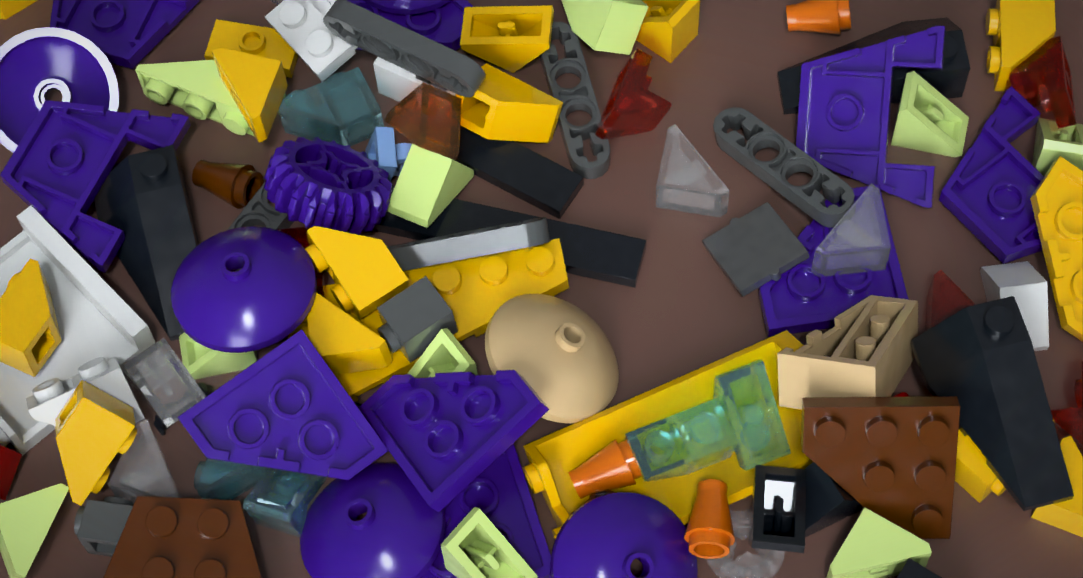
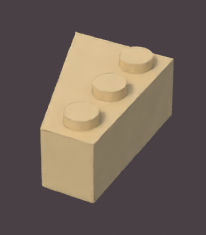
(856, 357)

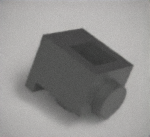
(101, 524)

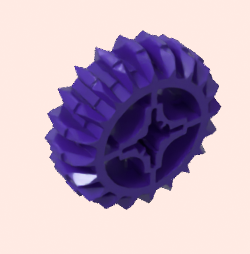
(327, 185)

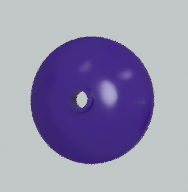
(48, 61)
(246, 306)
(615, 530)
(392, 541)

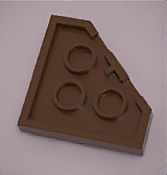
(889, 455)

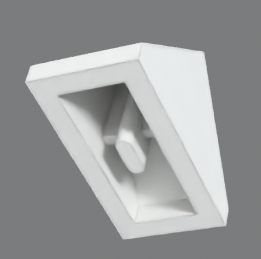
(1030, 293)

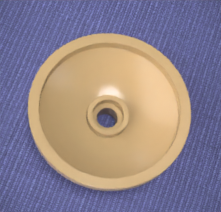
(556, 352)

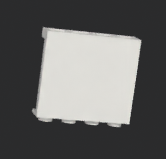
(89, 318)

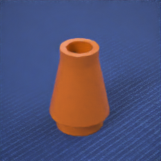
(819, 16)
(608, 469)
(710, 522)

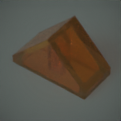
(429, 119)

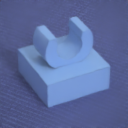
(386, 152)

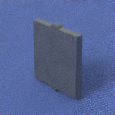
(755, 249)

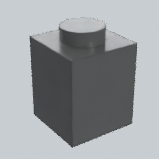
(414, 319)

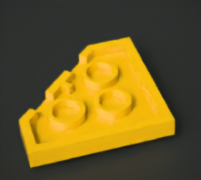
(1059, 222)

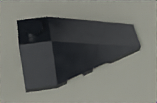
(948, 82)
(152, 207)
(993, 371)

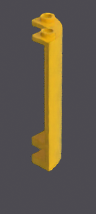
(570, 447)

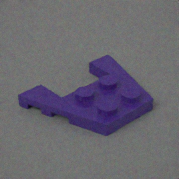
(121, 27)
(849, 107)
(70, 157)
(995, 183)

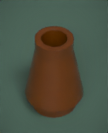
(228, 181)

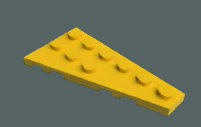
(473, 292)

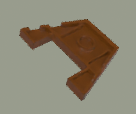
(184, 540)

